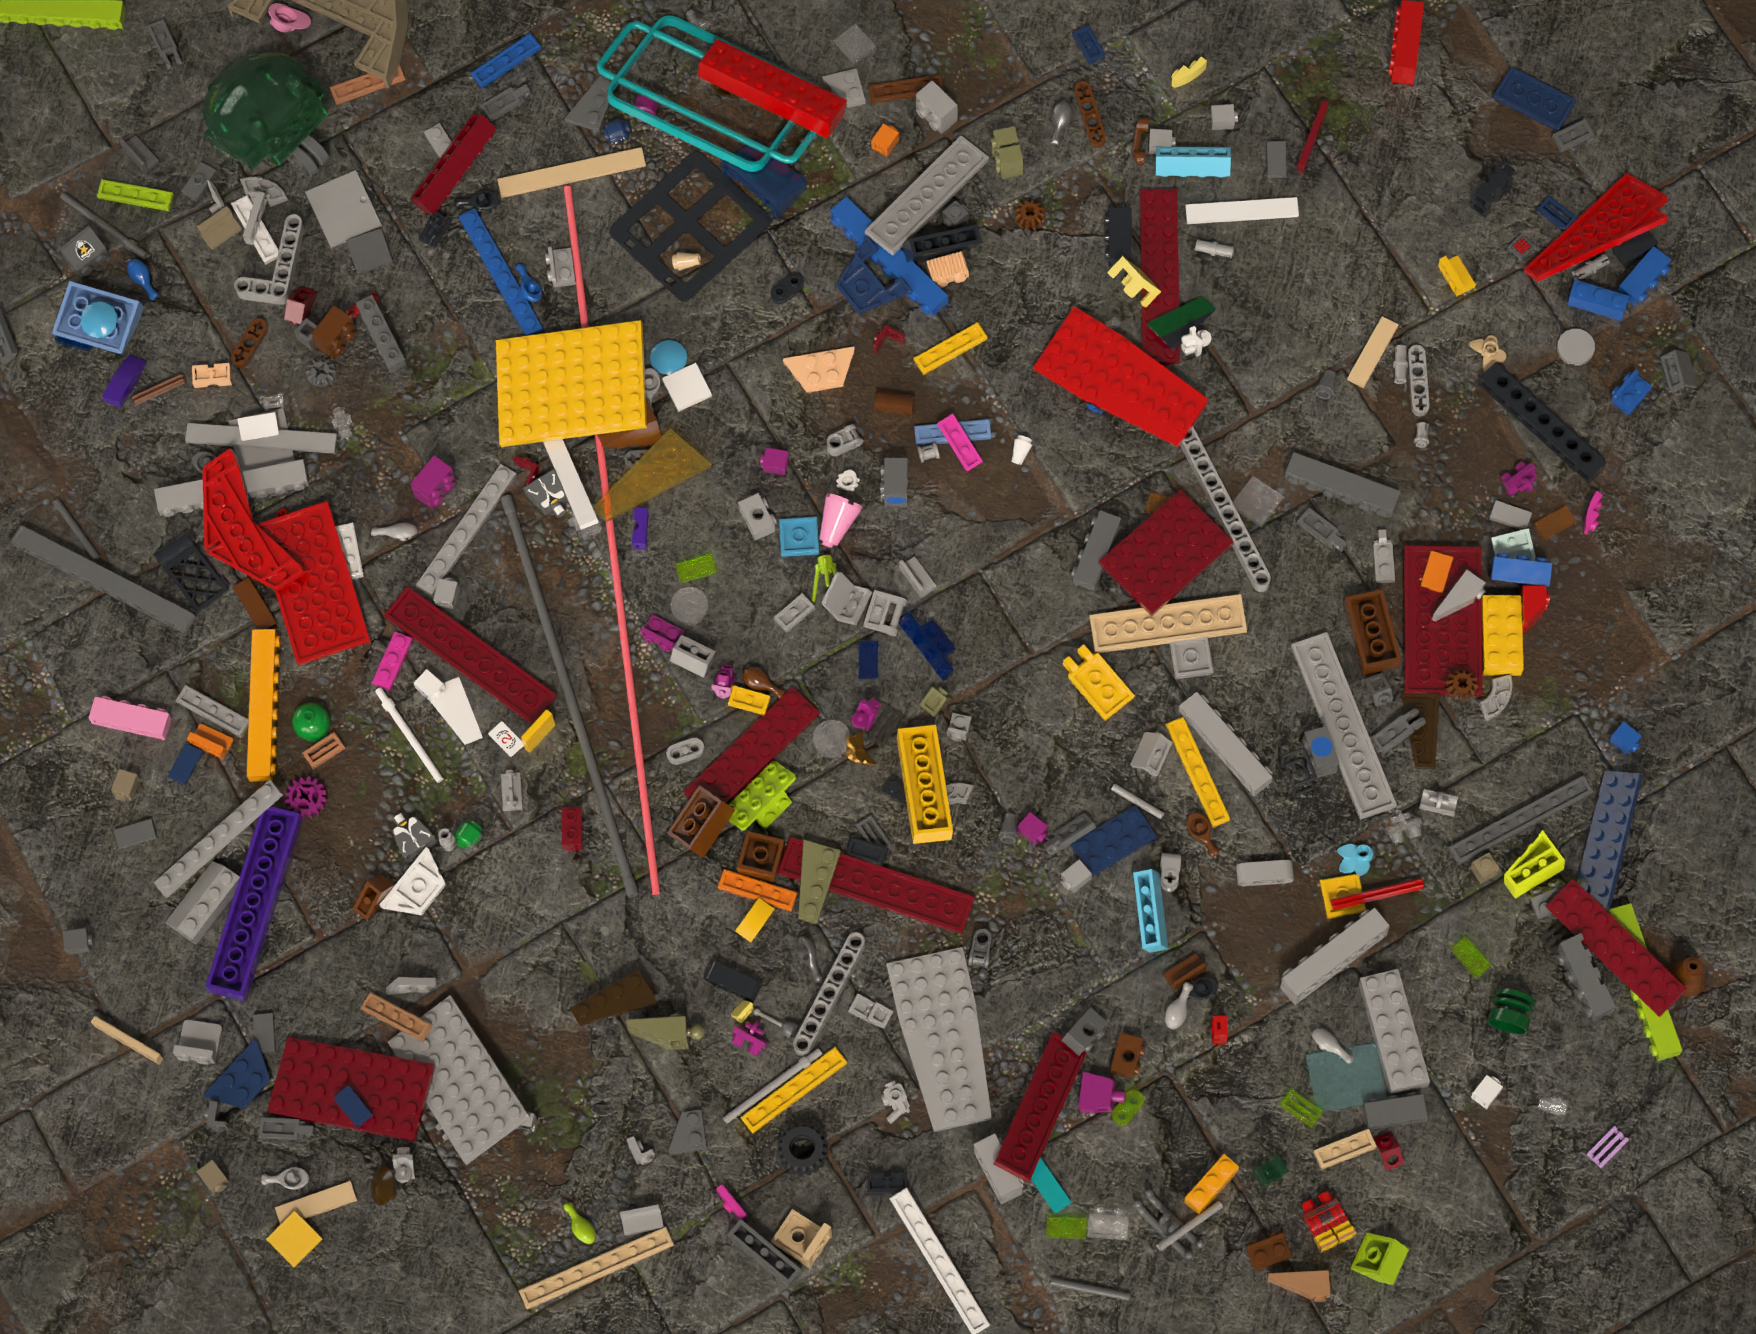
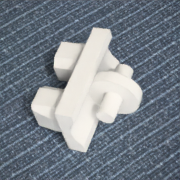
(1195, 341)

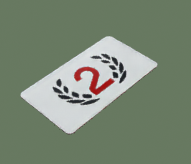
(506, 739)

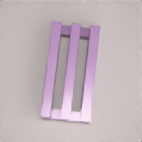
(1619, 1135)

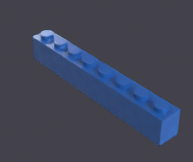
(925, 291)

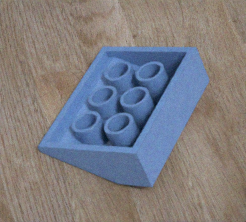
(78, 298)

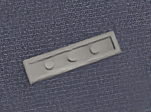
(213, 711)

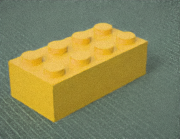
(1502, 635)

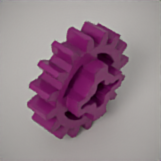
(315, 790)

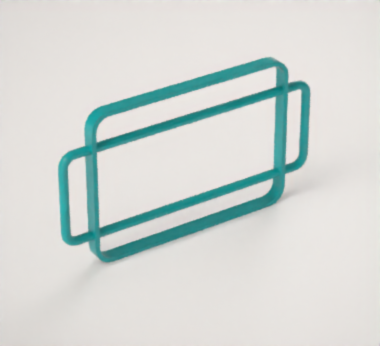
(672, 129)

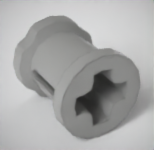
(928, 452)

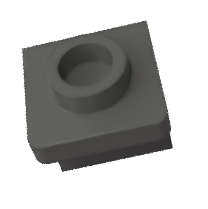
(212, 1116)

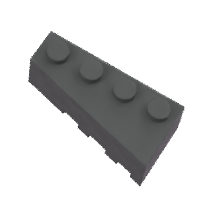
(1584, 978)

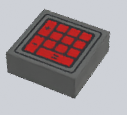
(1521, 247)

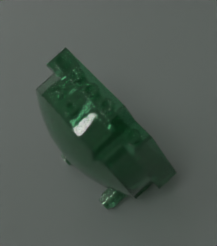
(262, 108)

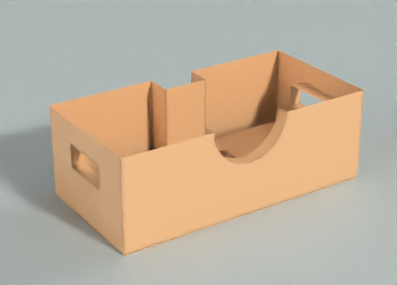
(208, 376)

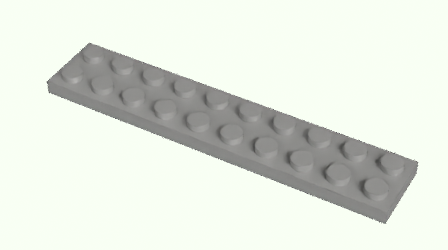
(1347, 730)

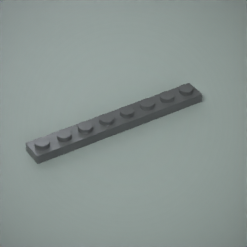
(1520, 820)

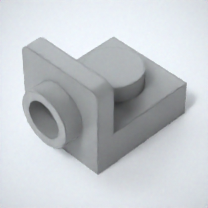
(958, 727)
(636, 1149)

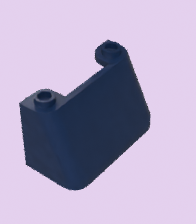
(774, 184)

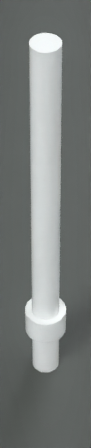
(389, 705)

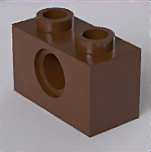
(1125, 1045)

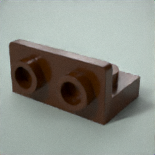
(1268, 1251)

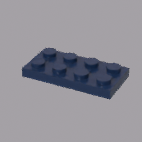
(1534, 99)
(1113, 841)

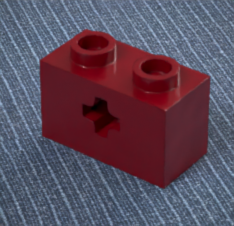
(572, 828)

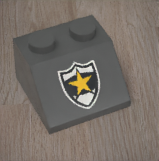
(84, 252)

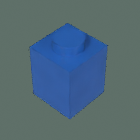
(1626, 739)

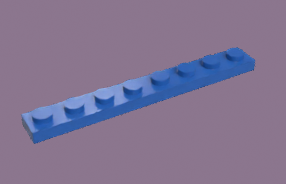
(500, 273)

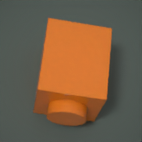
(885, 140)

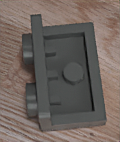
(1542, 896)

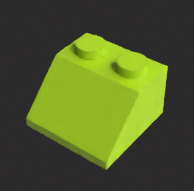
(1380, 1258)

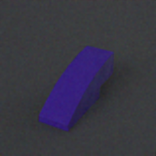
(123, 381)

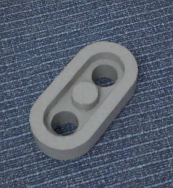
(684, 749)

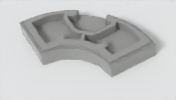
(272, 191)
(1499, 697)
(958, 792)

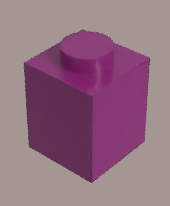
(775, 461)
(1033, 829)

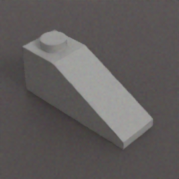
(1463, 594)

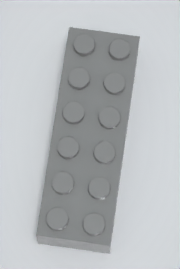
(1334, 956)
(1394, 1032)

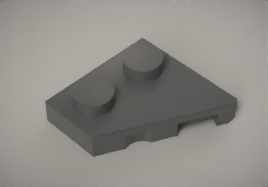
(689, 1134)

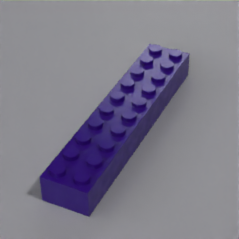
(254, 903)

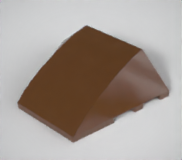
(634, 437)

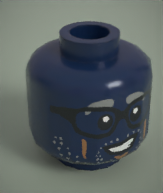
(617, 131)

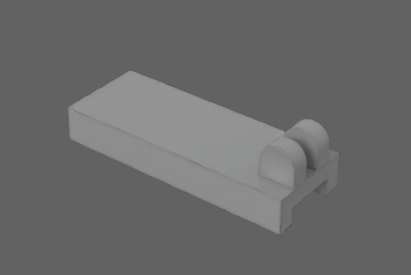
(255, 216)

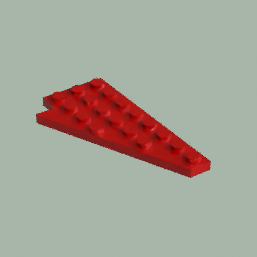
(1615, 217)

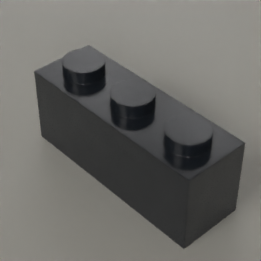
(1119, 234)

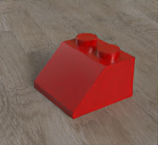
(1534, 603)

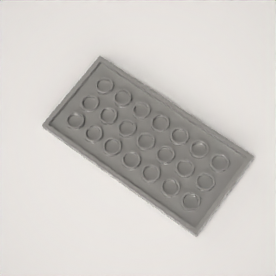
(467, 1086)

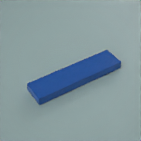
(506, 60)

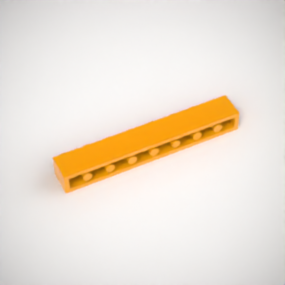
(262, 705)

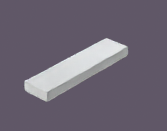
(263, 242)

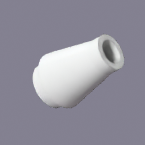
(1021, 448)

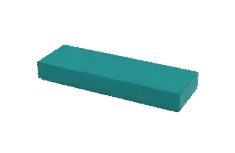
(1049, 1188)

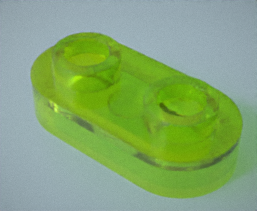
(1127, 1108)

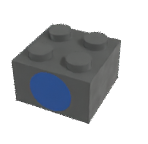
(894, 482)
(1320, 751)

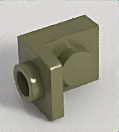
(935, 700)

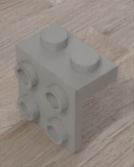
(845, 600)
(198, 1042)

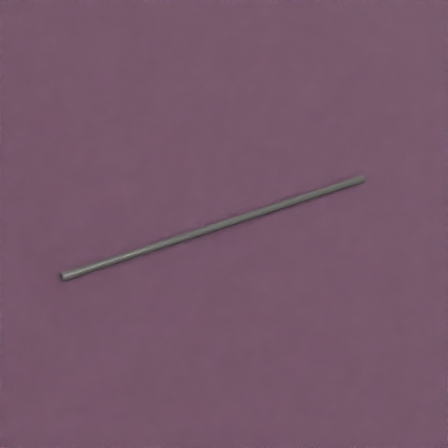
(628, 880)

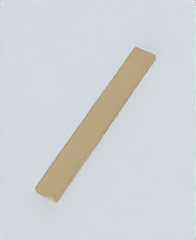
(571, 172)
(596, 1268)

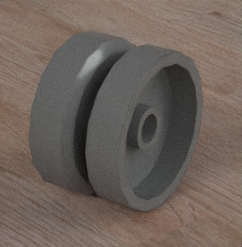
(308, 156)

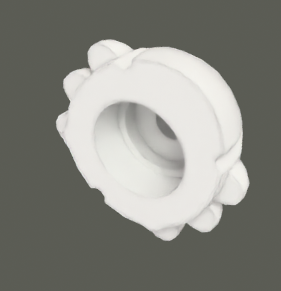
(847, 477)

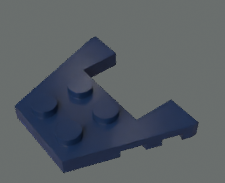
(862, 286)

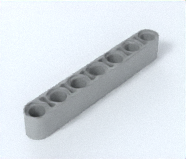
(829, 985)

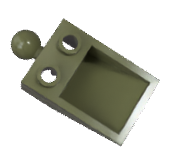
(667, 1031)

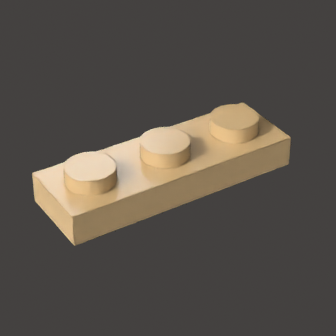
(1344, 1149)

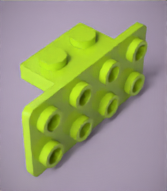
(763, 798)

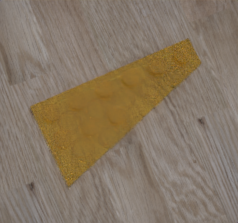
(658, 470)

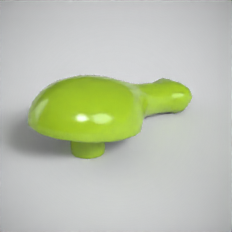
(580, 1226)

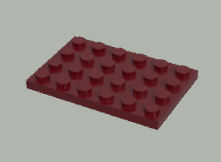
(1166, 553)

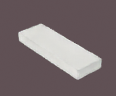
(350, 548)

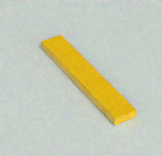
(1197, 772)
(793, 1090)

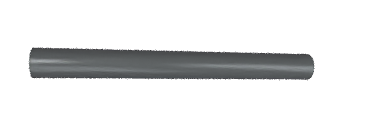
(76, 529)
(1090, 1289)

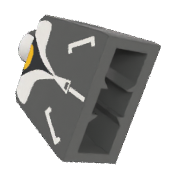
(547, 494)
(412, 836)

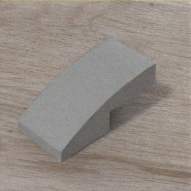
(870, 1011)

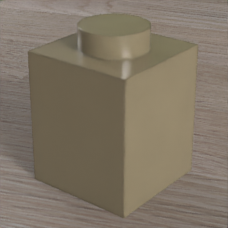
(125, 785)
(1484, 868)
(213, 1177)

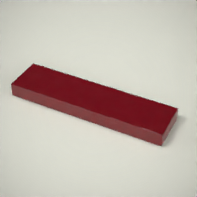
(1311, 140)

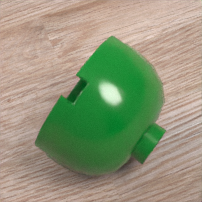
(311, 721)

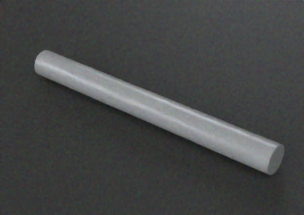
(1189, 1226)

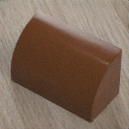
(894, 403)

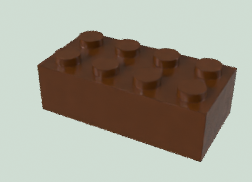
(1372, 632)

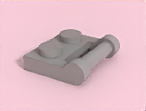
(878, 612)

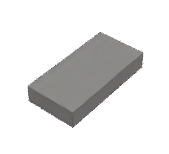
(1510, 515)

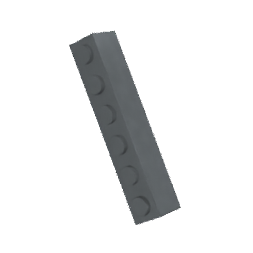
(1342, 485)

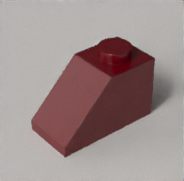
(300, 305)

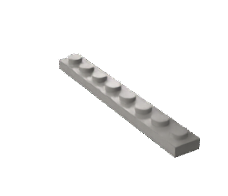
(466, 529)
(218, 838)

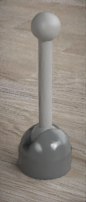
(788, 1028)

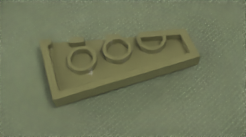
(816, 877)

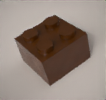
(334, 333)
(761, 856)

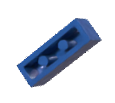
(1645, 276)
(1598, 300)

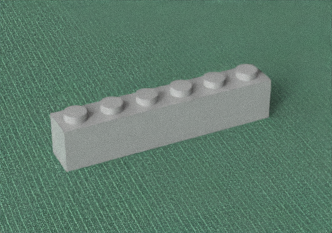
(1225, 744)

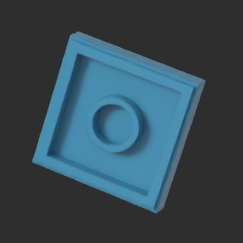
(799, 536)

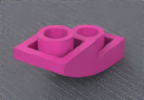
(1591, 516)

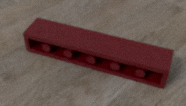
(453, 164)

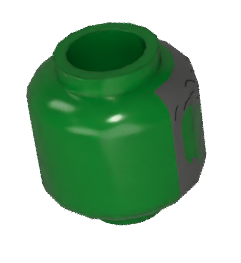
(468, 835)

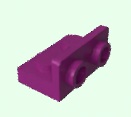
(661, 633)

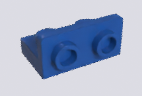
(1630, 393)

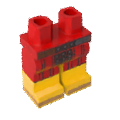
(1325, 1217)

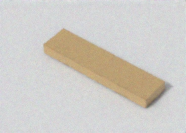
(1372, 352)
(127, 1040)
(318, 1202)

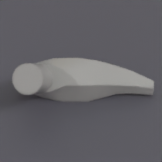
(216, 197)

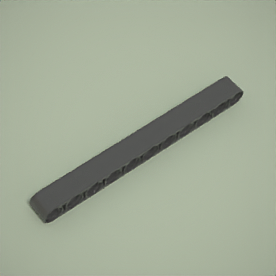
(103, 579)

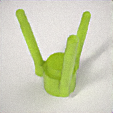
(825, 566)

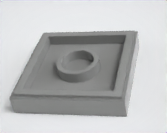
(1191, 658)

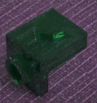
(1270, 1171)

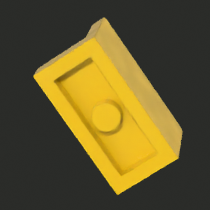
(1456, 275)

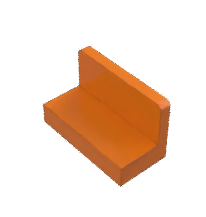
(210, 741)

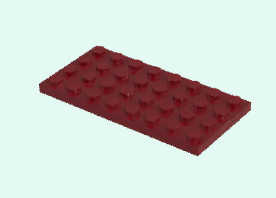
(1450, 643)
(387, 1085)

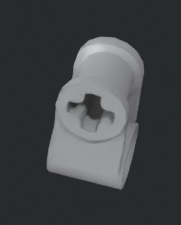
(846, 438)
(1170, 869)

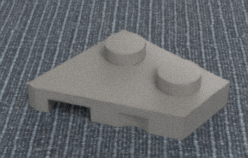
(847, 86)
(410, 985)

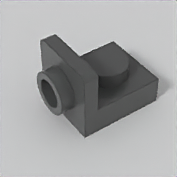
(1379, 689)

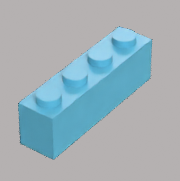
(1193, 161)
(1150, 910)

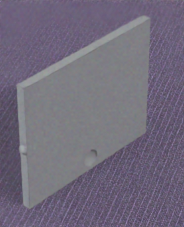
(343, 209)
(256, 458)

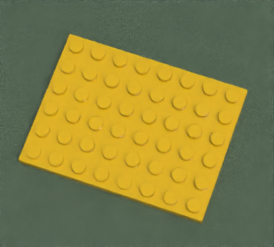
(571, 383)

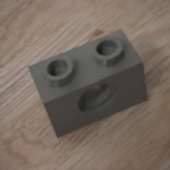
(1089, 1022)

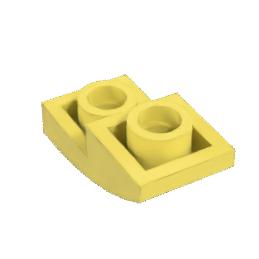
(1185, 75)

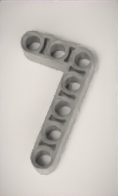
(282, 267)

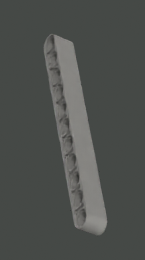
(1225, 507)

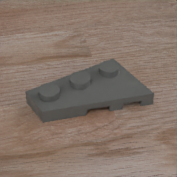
(592, 106)

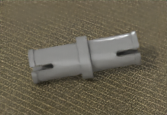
(1214, 248)
(1591, 267)
(1400, 364)
(446, 839)

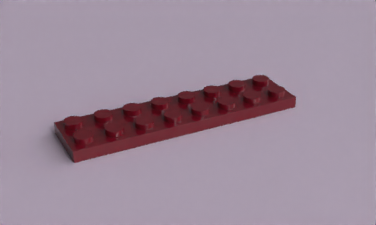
(756, 747)
(1616, 948)
(1039, 1109)

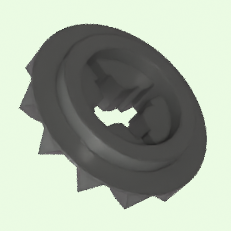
(322, 379)

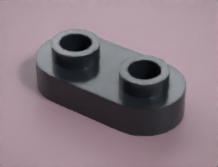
(789, 290)

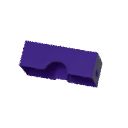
(639, 535)

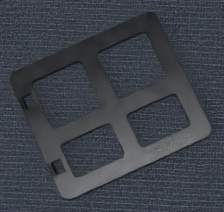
(687, 222)

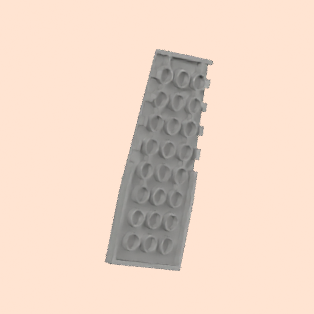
(942, 1036)

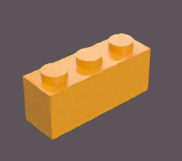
(1211, 1184)

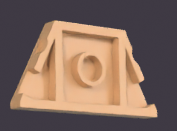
(821, 369)

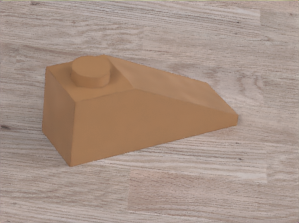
(1307, 1284)

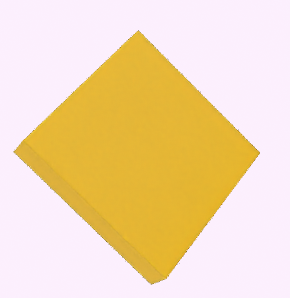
(538, 731)
(1340, 887)
(294, 1239)

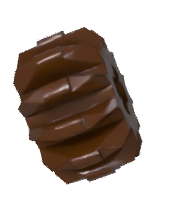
(1029, 208)
(1453, 685)

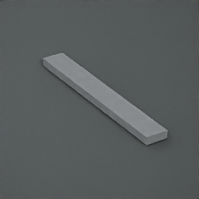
(283, 441)

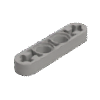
(1418, 380)

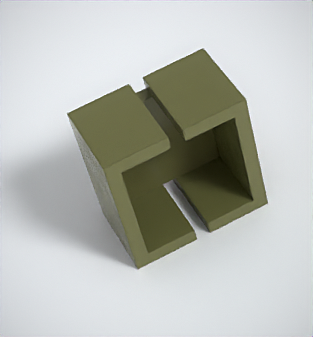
(1006, 152)

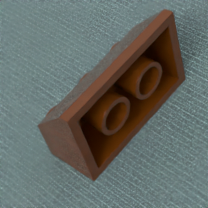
(701, 821)

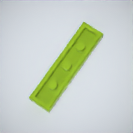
(135, 195)

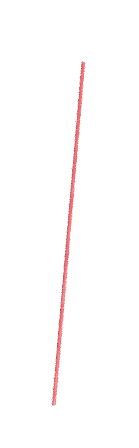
(616, 575)

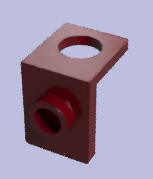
(887, 332)
(529, 465)
(1388, 1147)

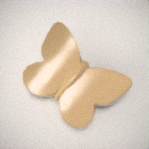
(1489, 350)

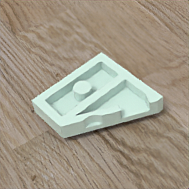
(1514, 544)

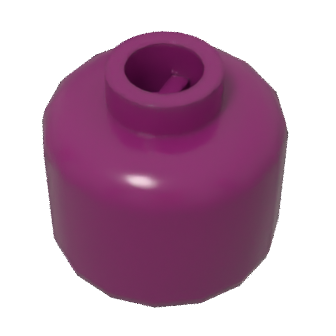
(646, 104)

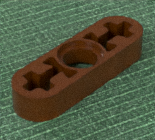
(251, 350)

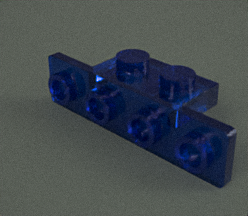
(931, 643)

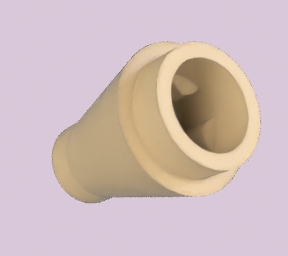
(685, 260)

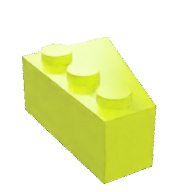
(1534, 866)

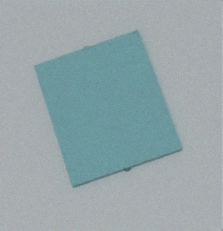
(1343, 1084)

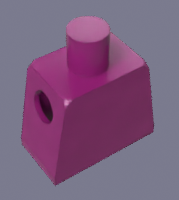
(1099, 1094)

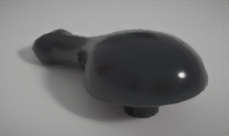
(482, 200)
(1202, 989)

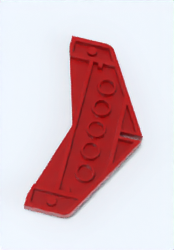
(231, 523)

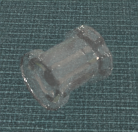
(266, 399)

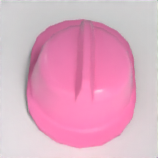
(287, 19)

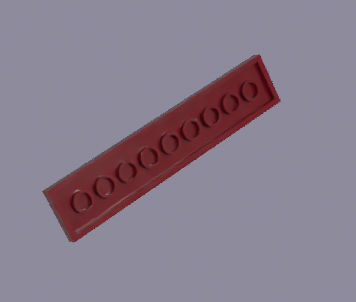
(1160, 265)
(470, 656)
(888, 889)

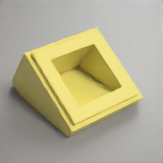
(742, 1011)

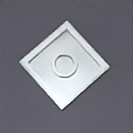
(686, 387)

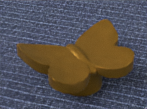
(856, 752)

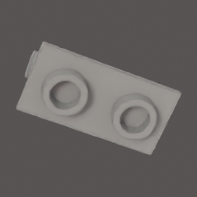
(511, 791)

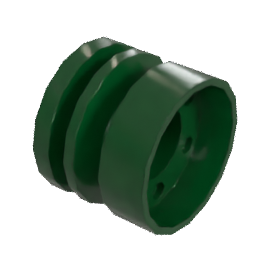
(1511, 1011)

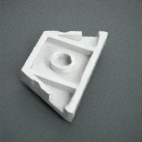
(416, 887)

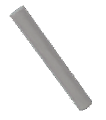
(1138, 801)

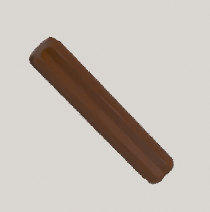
(158, 389)

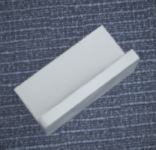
(258, 426)

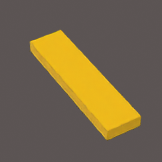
(950, 348)

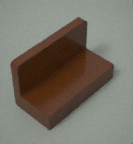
(1185, 972)

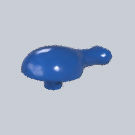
(139, 274)
(529, 287)

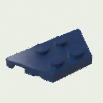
(242, 1080)

